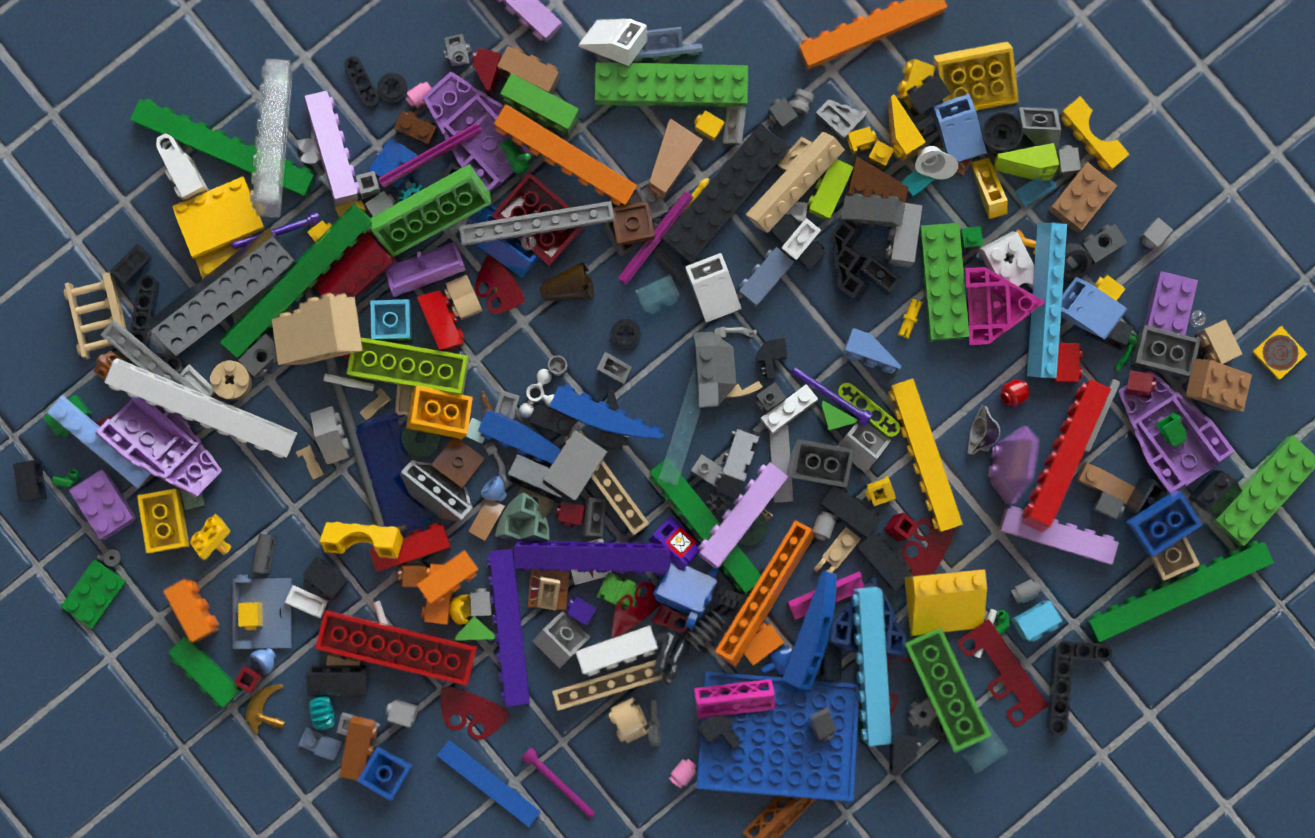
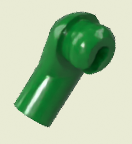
(67, 481)
(1002, 621)

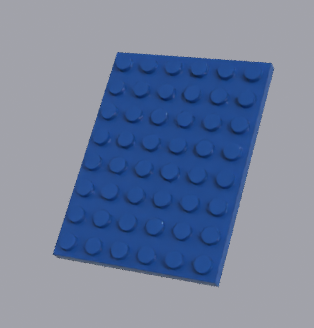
(778, 746)

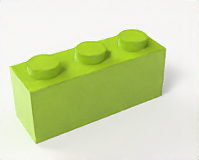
(829, 189)

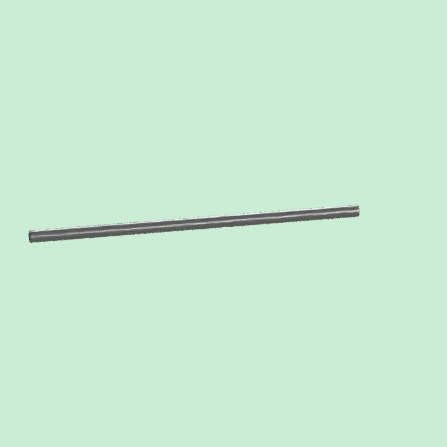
(351, 430)

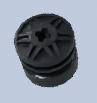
(1006, 124)

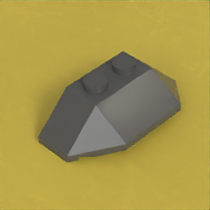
(713, 368)
(436, 491)

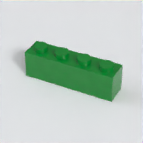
(204, 671)

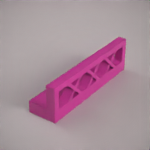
(844, 589)
(735, 701)

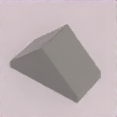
(613, 368)

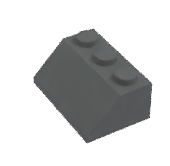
(820, 463)

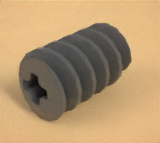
(706, 629)

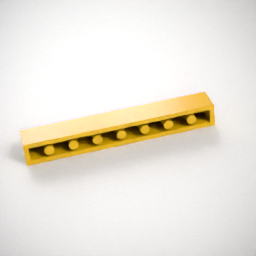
(925, 454)

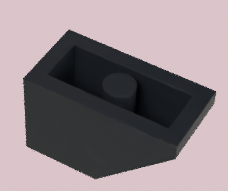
(551, 420)

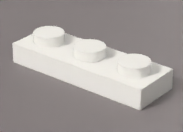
(789, 409)

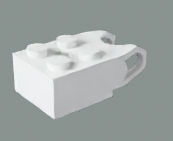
(181, 169)
(1018, 268)

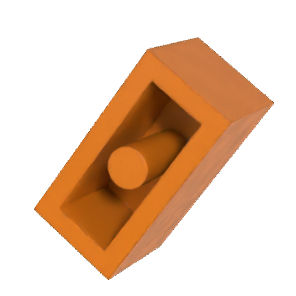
(763, 643)

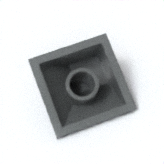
(1041, 125)

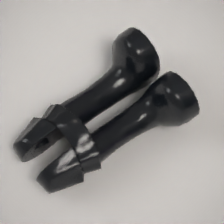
(678, 648)

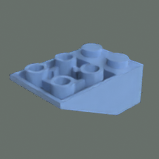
(959, 128)
(1090, 308)
(866, 348)

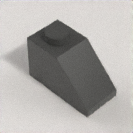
(822, 725)

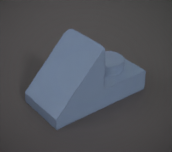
(320, 744)

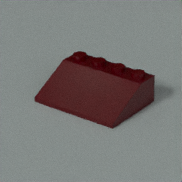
(533, 198)
(356, 268)

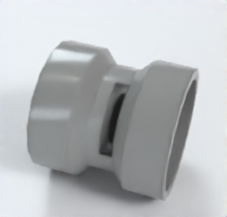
(801, 101)
(557, 362)

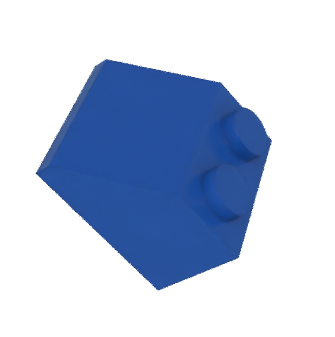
(390, 158)
(385, 773)

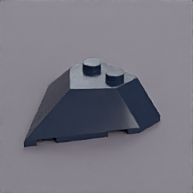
(844, 629)

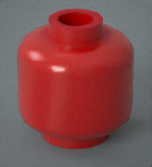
(1014, 393)

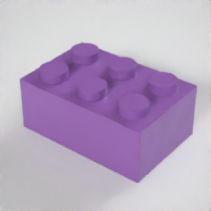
(1171, 302)
(103, 504)

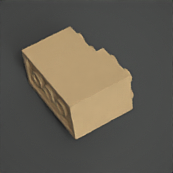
(317, 331)

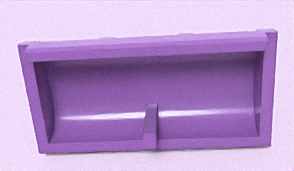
(425, 269)

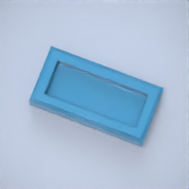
(1034, 190)

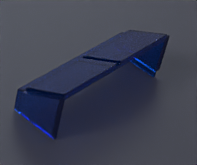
(385, 459)

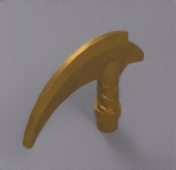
(254, 711)

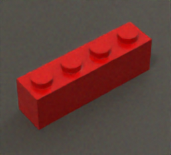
(415, 546)

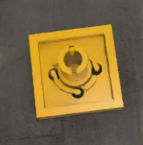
(211, 537)

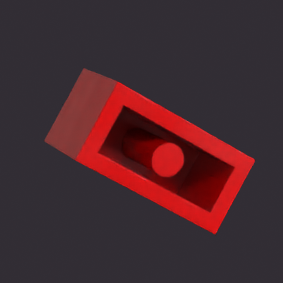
(1068, 363)

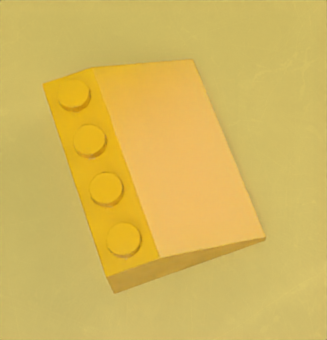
(982, 72)
(217, 217)
(946, 601)

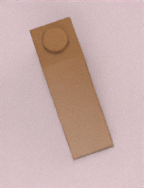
(1103, 481)

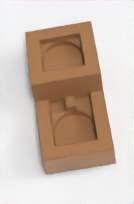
(486, 519)

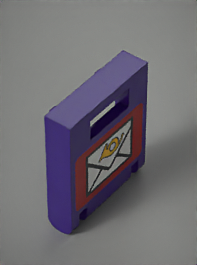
(682, 544)

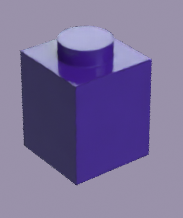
(581, 610)

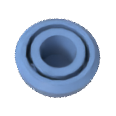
(494, 490)
(263, 660)

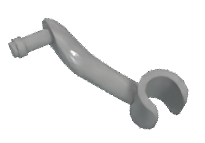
(721, 332)
(492, 449)

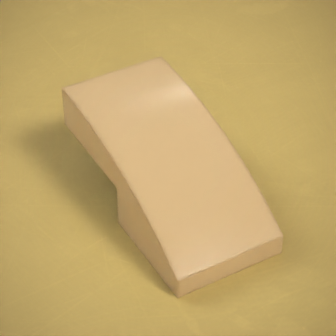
(738, 392)

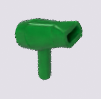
(515, 158)

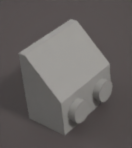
(867, 444)
(561, 638)

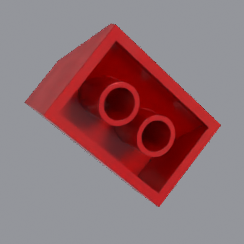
(441, 321)

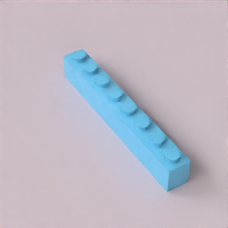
(1049, 288)
(872, 666)

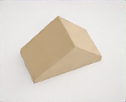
(548, 593)

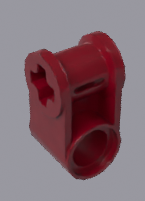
(669, 618)

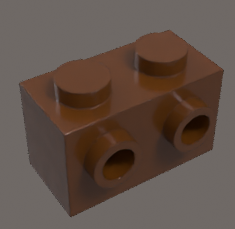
(415, 129)

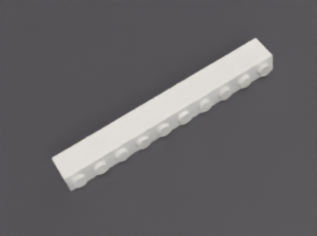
(200, 407)

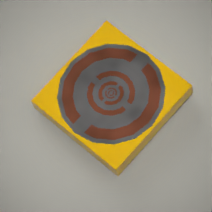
(1279, 353)

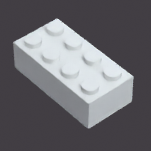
(615, 650)

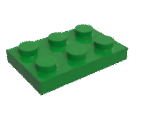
(93, 593)

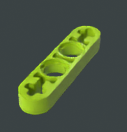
(871, 406)

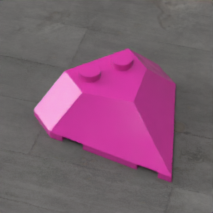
(995, 305)

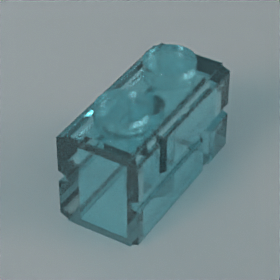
(657, 294)

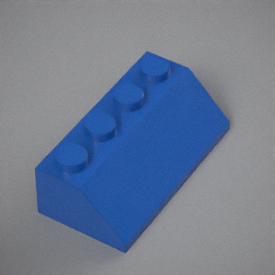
(506, 251)

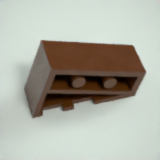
(871, 181)

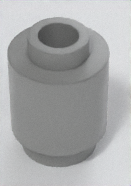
(824, 526)
(1026, 591)

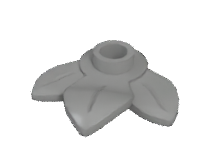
(310, 149)

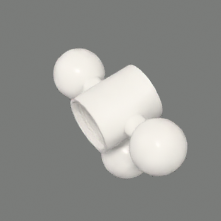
(543, 376)

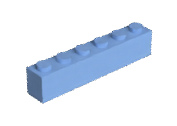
(85, 429)

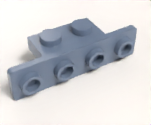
(666, 42)

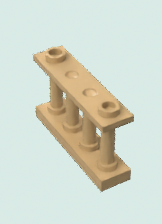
(112, 302)

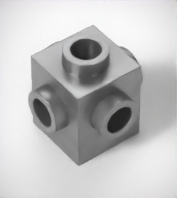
(457, 50)
(929, 713)

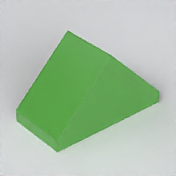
(835, 418)
(475, 631)

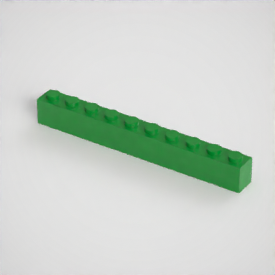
(215, 143)
(296, 280)
(1180, 591)

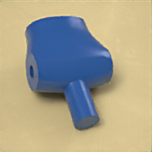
(778, 660)

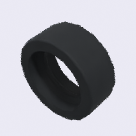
(1084, 265)

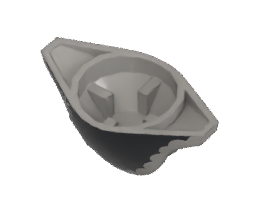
(983, 432)

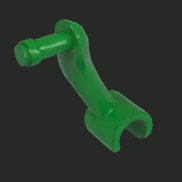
(1132, 342)

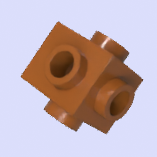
(104, 364)

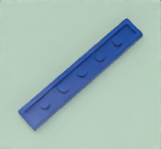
(488, 783)

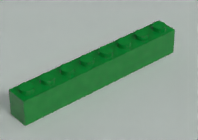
(703, 521)

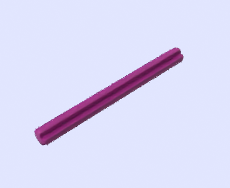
(430, 155)
(659, 232)

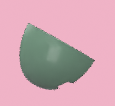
(522, 521)

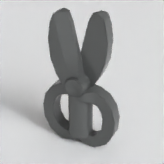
(654, 726)

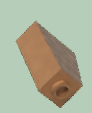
(674, 155)

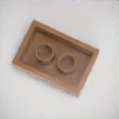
(529, 69)
(1082, 198)
(1218, 385)

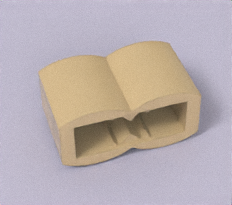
(463, 296)

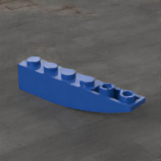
(600, 416)
(519, 436)
(814, 635)

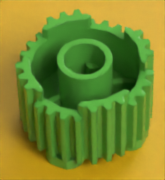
(615, 587)

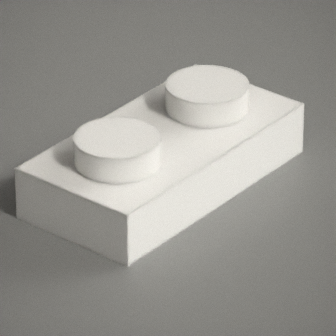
(801, 239)

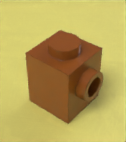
(411, 574)

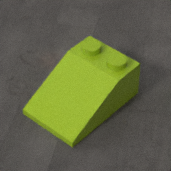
(1029, 163)

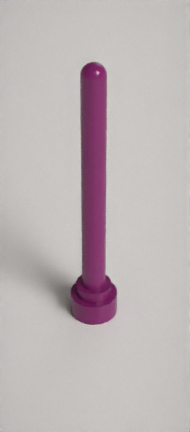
(531, 758)

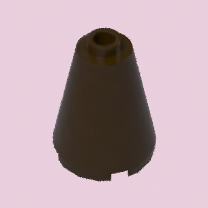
(569, 285)

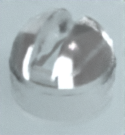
(532, 240)
(1201, 321)

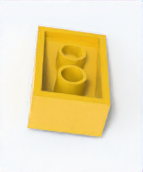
(904, 134)

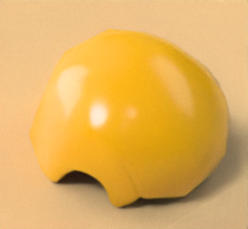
(460, 609)

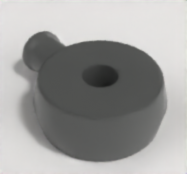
(107, 557)

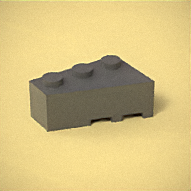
(873, 210)

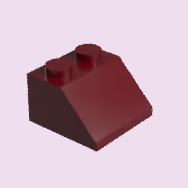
(486, 69)

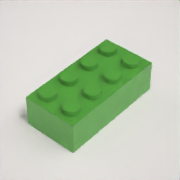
(540, 105)

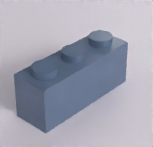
(765, 276)

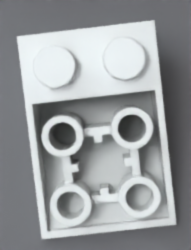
(616, 39)
(713, 287)

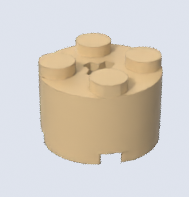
(220, 379)
(629, 720)

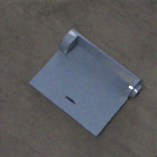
(276, 614)

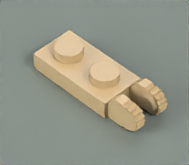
(838, 550)

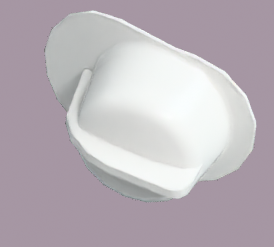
(935, 163)

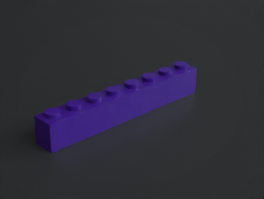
(592, 556)
(509, 627)

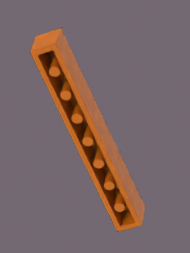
(867, 30)
(564, 155)
(765, 593)

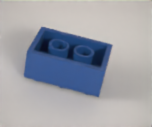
(1164, 523)

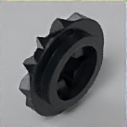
(391, 79)
(632, 340)

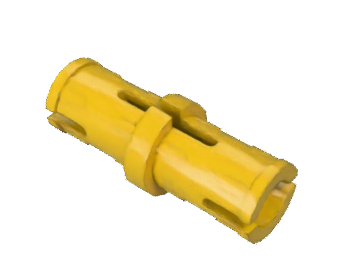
(910, 318)

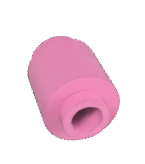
(415, 96)
(683, 773)

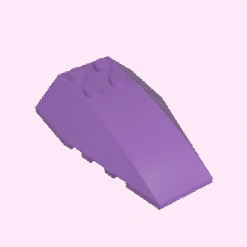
(460, 105)
(160, 445)
(1013, 464)
(1180, 464)

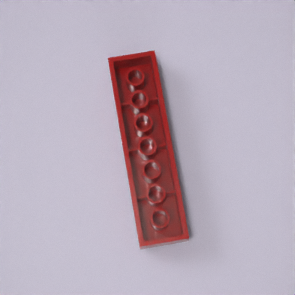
(1066, 455)
(396, 647)

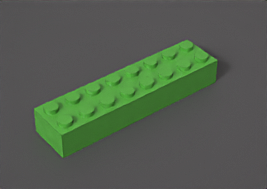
(671, 85)

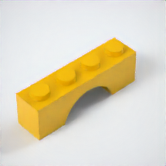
(1077, 117)
(339, 537)

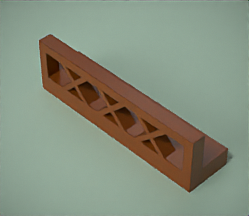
(782, 817)

